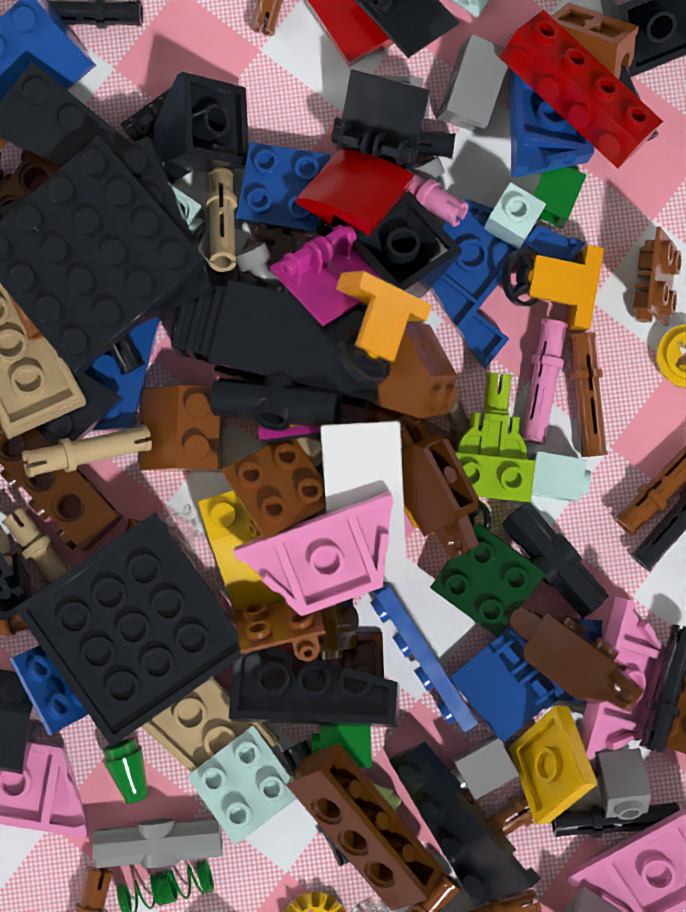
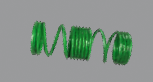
(165, 887)

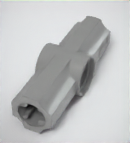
(157, 843)

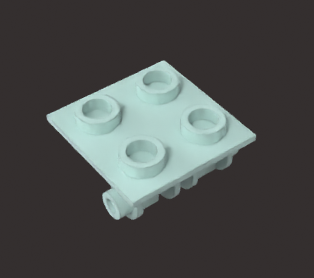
(243, 785)

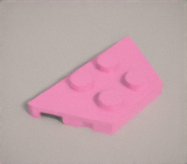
(325, 556)
(640, 650)
(44, 794)
(641, 871)

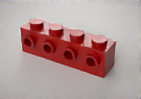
(580, 88)

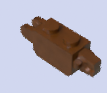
(436, 487)
(574, 661)

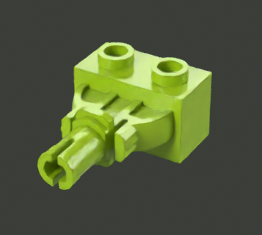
(491, 455)

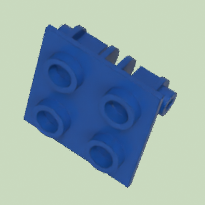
(274, 181)
(504, 685)
(47, 690)

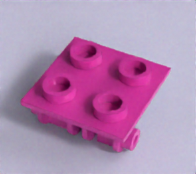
(315, 272)

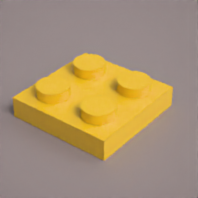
(552, 765)

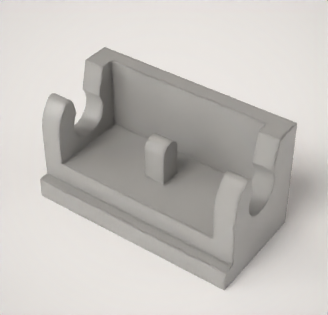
(473, 84)

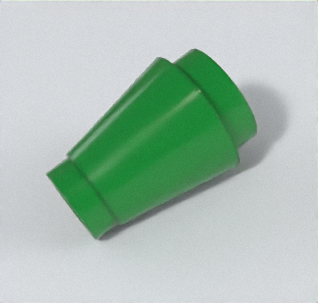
(127, 769)

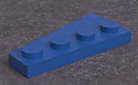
(430, 671)

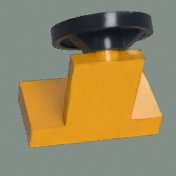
(557, 282)
(382, 325)

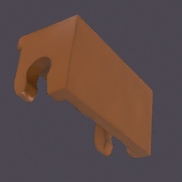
(603, 36)

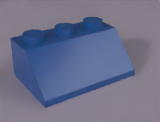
(38, 35)

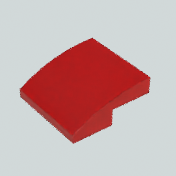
(349, 28)
(355, 189)

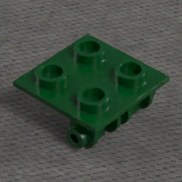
(488, 581)

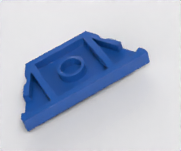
(540, 134)

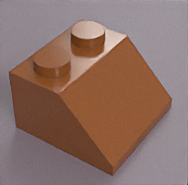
(420, 376)
(181, 430)

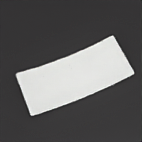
(364, 463)

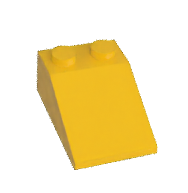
(226, 528)

